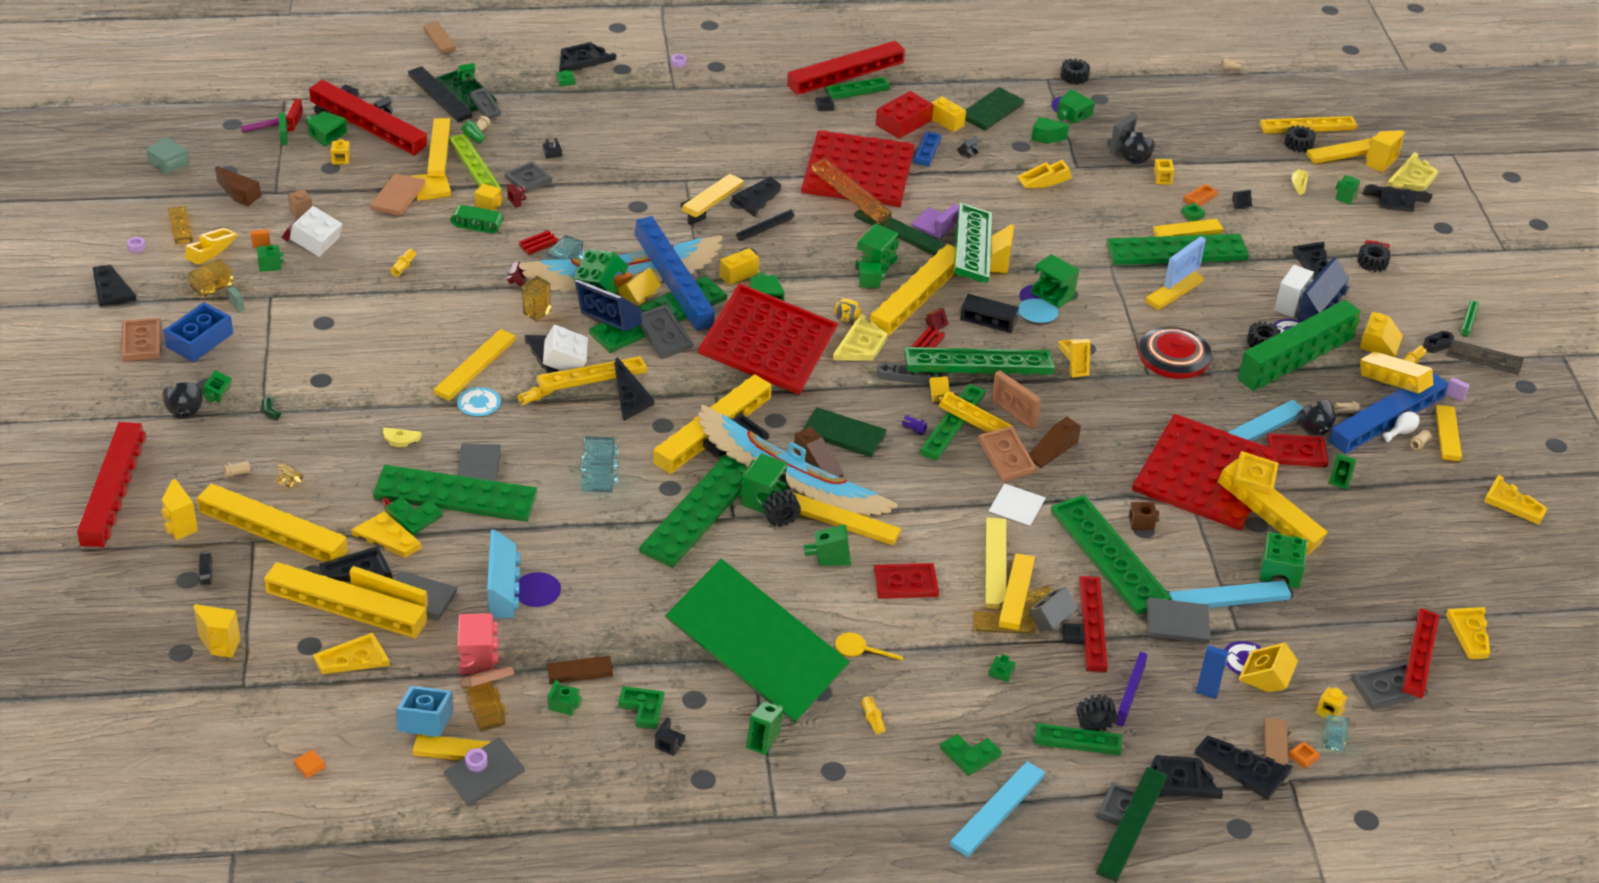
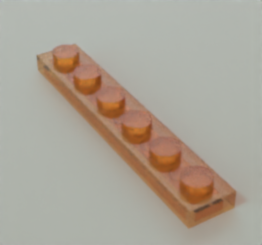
(851, 190)

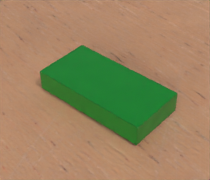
(283, 128)

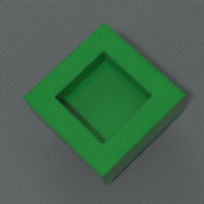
(565, 78)
(1193, 212)

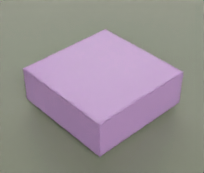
(1457, 389)

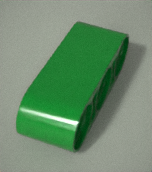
(476, 219)

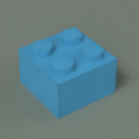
(424, 711)

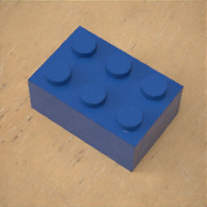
(198, 331)

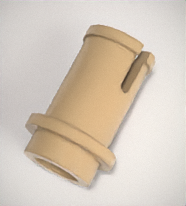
(1231, 64)
(483, 122)
(1348, 408)
(1417, 442)
(236, 469)

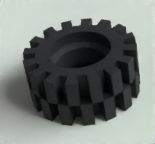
(1075, 71)
(1300, 138)
(1373, 257)
(1261, 332)
(778, 501)
(1096, 713)

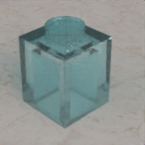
(1335, 733)

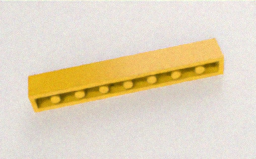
(915, 291)
(689, 439)
(272, 524)
(346, 600)

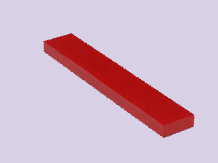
(1093, 624)
(1420, 653)

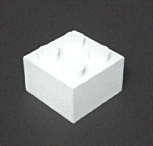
(316, 231)
(1292, 290)
(565, 349)

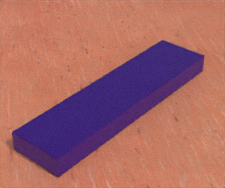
(1131, 689)

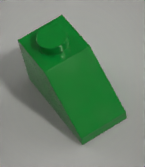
(1049, 130)
(1343, 471)

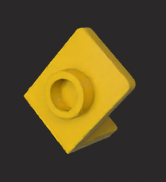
(938, 388)

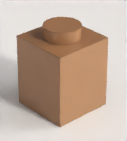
(299, 203)

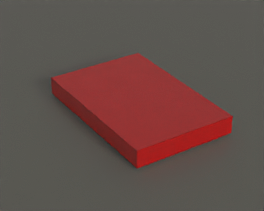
(1299, 449)
(906, 580)

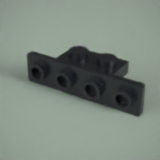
(1397, 199)

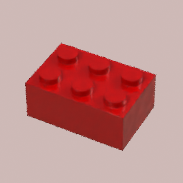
(904, 114)

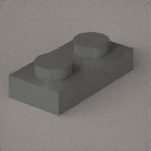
(485, 103)

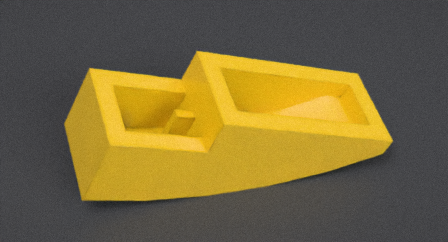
(1045, 175)
(209, 245)

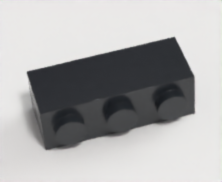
(989, 313)

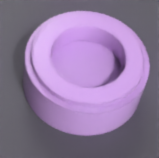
(678, 60)
(136, 244)
(476, 760)

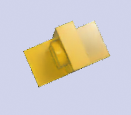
(1078, 354)

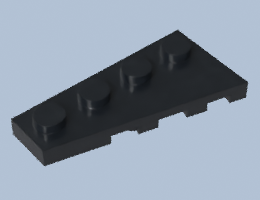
(1250, 770)

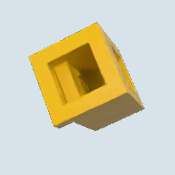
(340, 147)
(1163, 171)
(1333, 698)

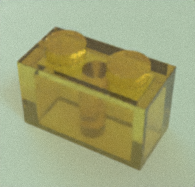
(210, 278)
(536, 298)
(486, 706)

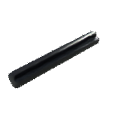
(765, 224)

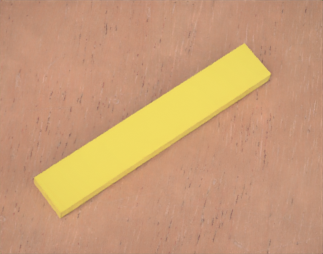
(995, 562)

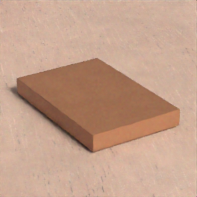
(397, 194)
(141, 339)
(1016, 399)
(1007, 454)
(486, 676)

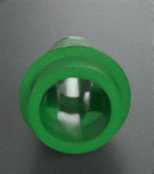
(473, 131)

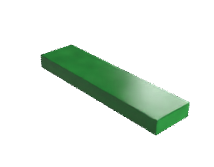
(857, 88)
(1078, 739)

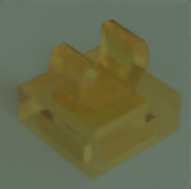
(289, 473)

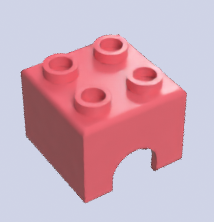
(477, 643)

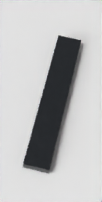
(440, 94)

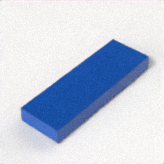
(927, 149)
(1212, 671)

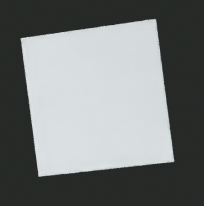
(1017, 504)

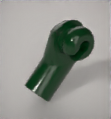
(267, 408)

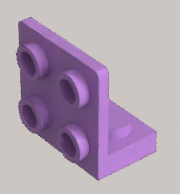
(936, 222)

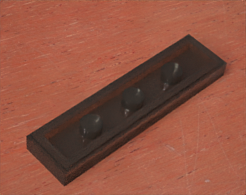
(1484, 357)

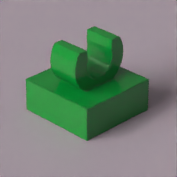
(466, 70)
(1002, 668)

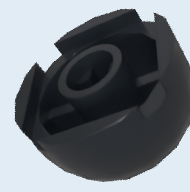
(1137, 147)
(183, 399)
(1317, 418)

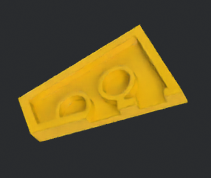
(1511, 500)
(388, 533)
(1470, 629)
(352, 655)

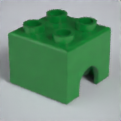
(879, 246)
(600, 268)
(1056, 281)
(761, 481)
(1285, 557)

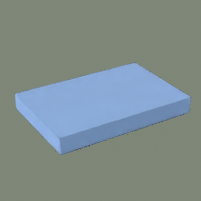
(1184, 262)

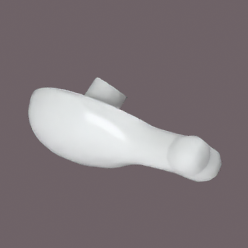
(1404, 424)

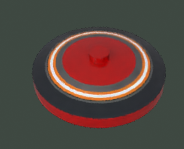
(1174, 352)

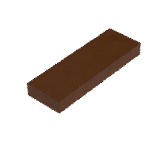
(579, 669)

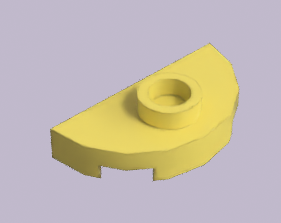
(1299, 179)
(400, 437)

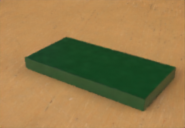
(461, 90)
(992, 108)
(846, 432)

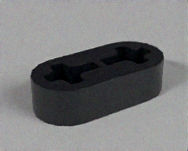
(1438, 341)
(205, 568)

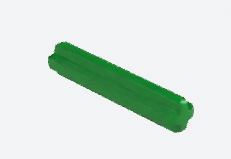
(1469, 318)

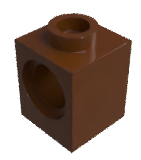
(1143, 515)

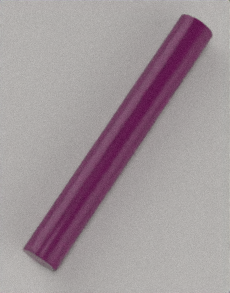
(258, 125)

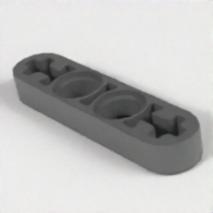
(892, 371)

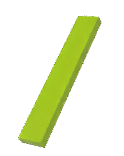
(472, 161)

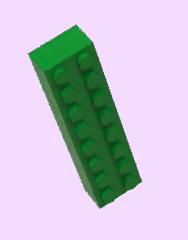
(1299, 345)

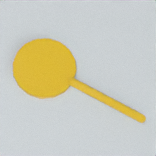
(853, 645)

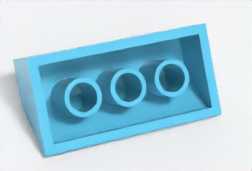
(503, 576)

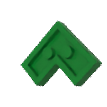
(414, 519)
(646, 701)
(970, 758)

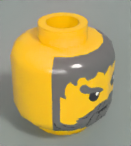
(847, 310)

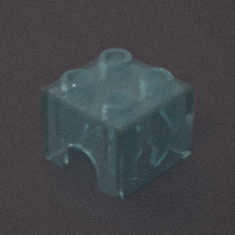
(599, 464)

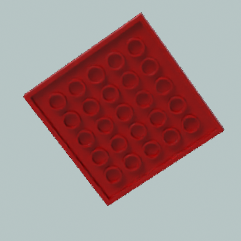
(871, 162)
(768, 338)
(1187, 468)

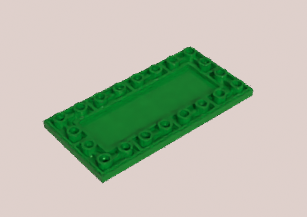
(757, 639)

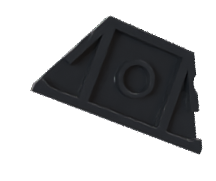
(583, 56)
(1186, 777)

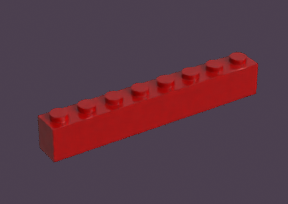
(845, 67)
(368, 117)
(111, 485)

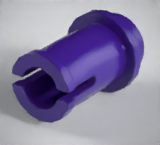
(915, 424)

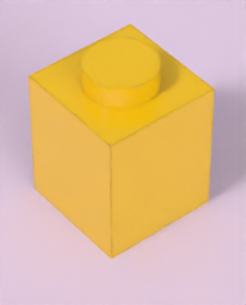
(488, 197)

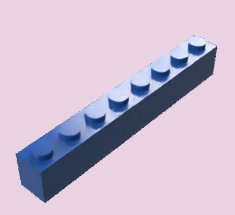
(674, 273)
(1383, 414)

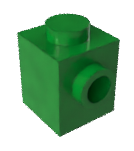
(1347, 189)
(269, 258)
(870, 275)

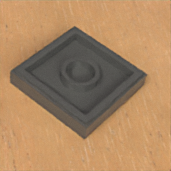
(1120, 130)
(528, 176)
(1115, 803)

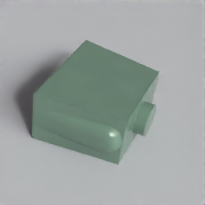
(167, 155)

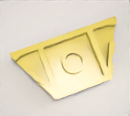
(1413, 174)
(861, 342)

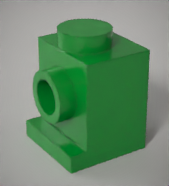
(216, 386)
(564, 699)

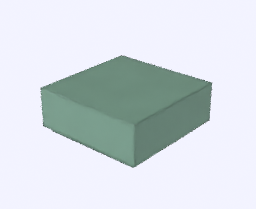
(236, 299)

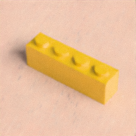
(1396, 372)

